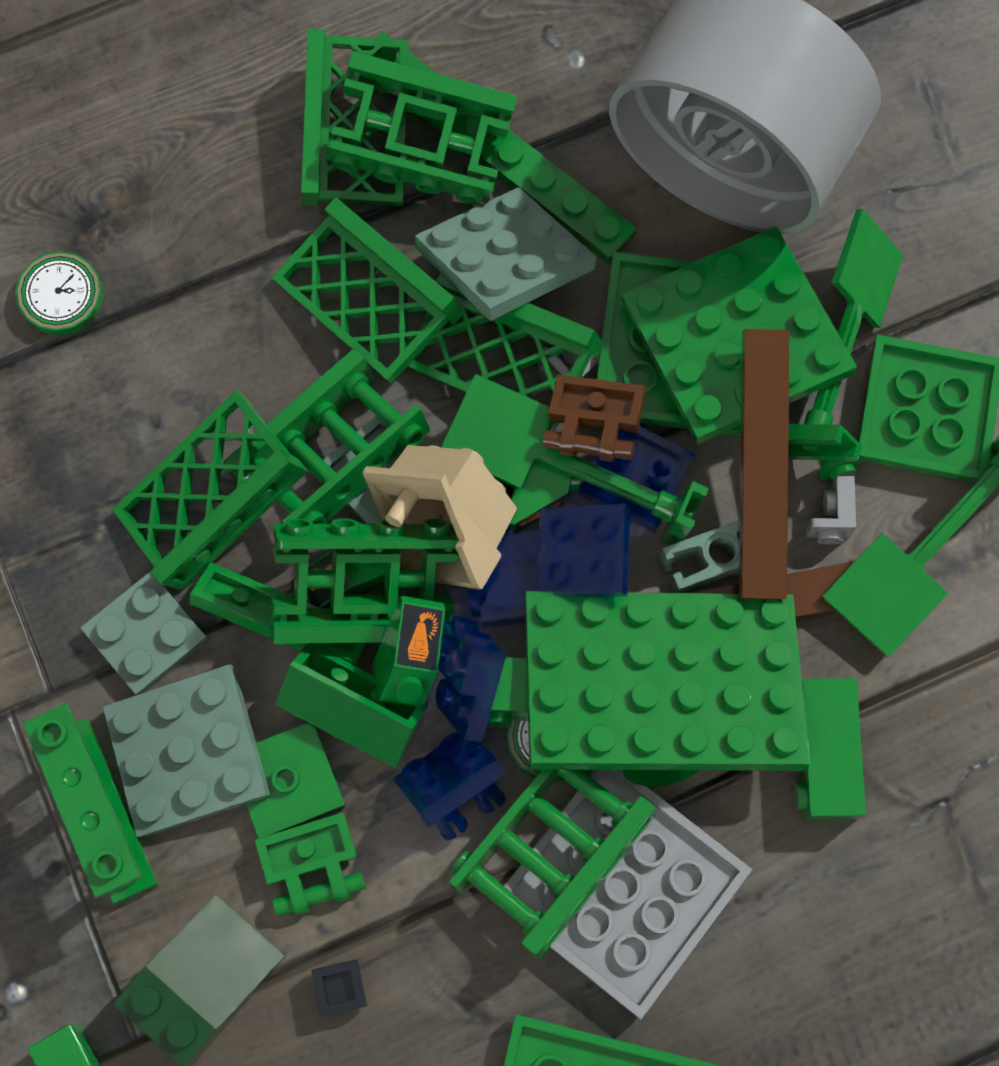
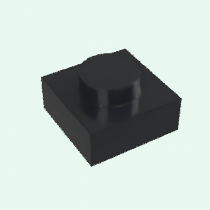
(339, 988)

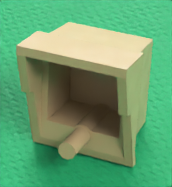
(452, 488)

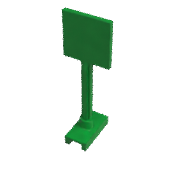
(866, 280)
(509, 436)
(887, 590)

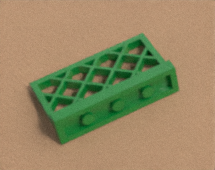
(317, 119)
(397, 270)
(525, 321)
(221, 522)

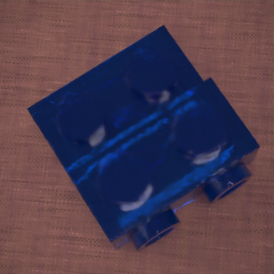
(515, 573)
(471, 674)

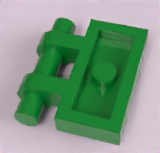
(304, 851)

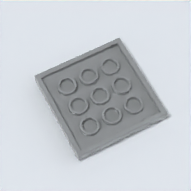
(648, 907)

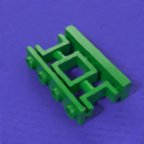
(430, 97)
(354, 616)

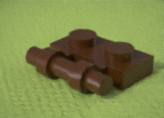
(596, 405)

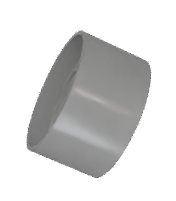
(747, 109)

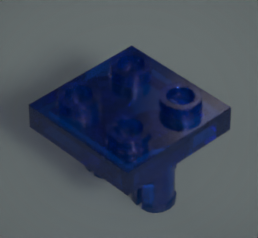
(655, 465)
(584, 551)
(449, 779)

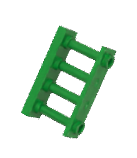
(319, 408)
(90, 805)
(569, 891)

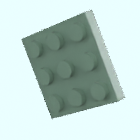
(504, 253)
(186, 751)

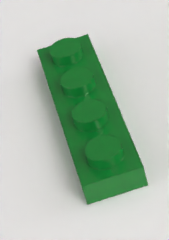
(248, 605)

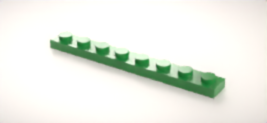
(549, 186)

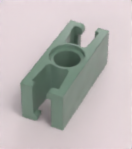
(698, 547)

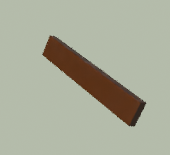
(764, 464)

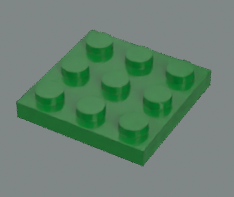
(929, 409)

